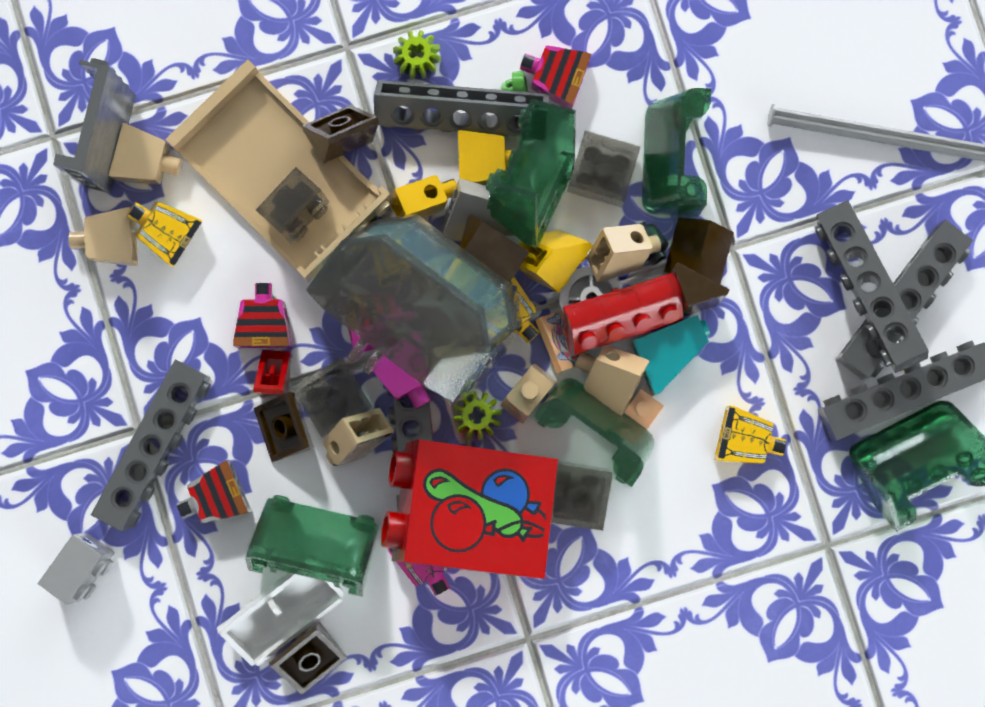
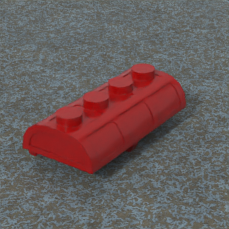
(623, 314)

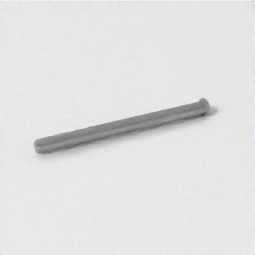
(876, 133)

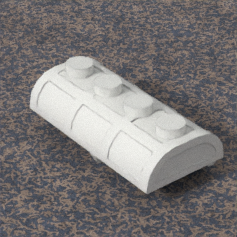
(279, 616)

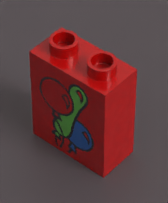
(470, 509)

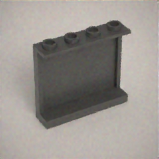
(107, 110)

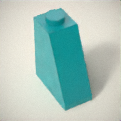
(670, 350)

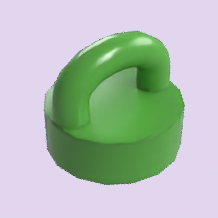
(518, 82)

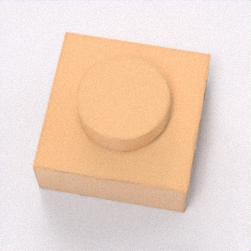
(643, 409)

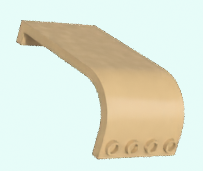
(249, 142)

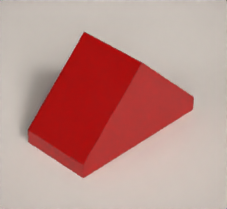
(273, 373)

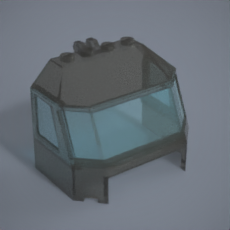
(420, 304)

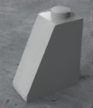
(466, 200)

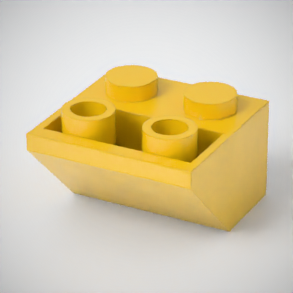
(554, 259)

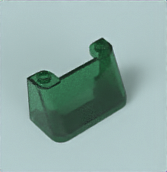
(663, 179)
(632, 440)
(313, 543)

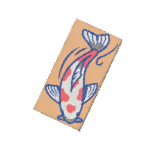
(554, 336)

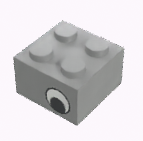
(77, 568)

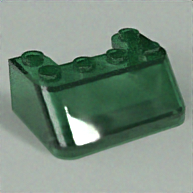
(537, 172)
(917, 457)

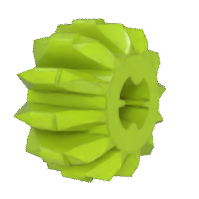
(416, 64)
(485, 421)

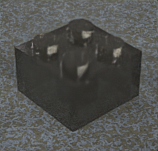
(603, 169)
(293, 206)
(331, 396)
(581, 495)

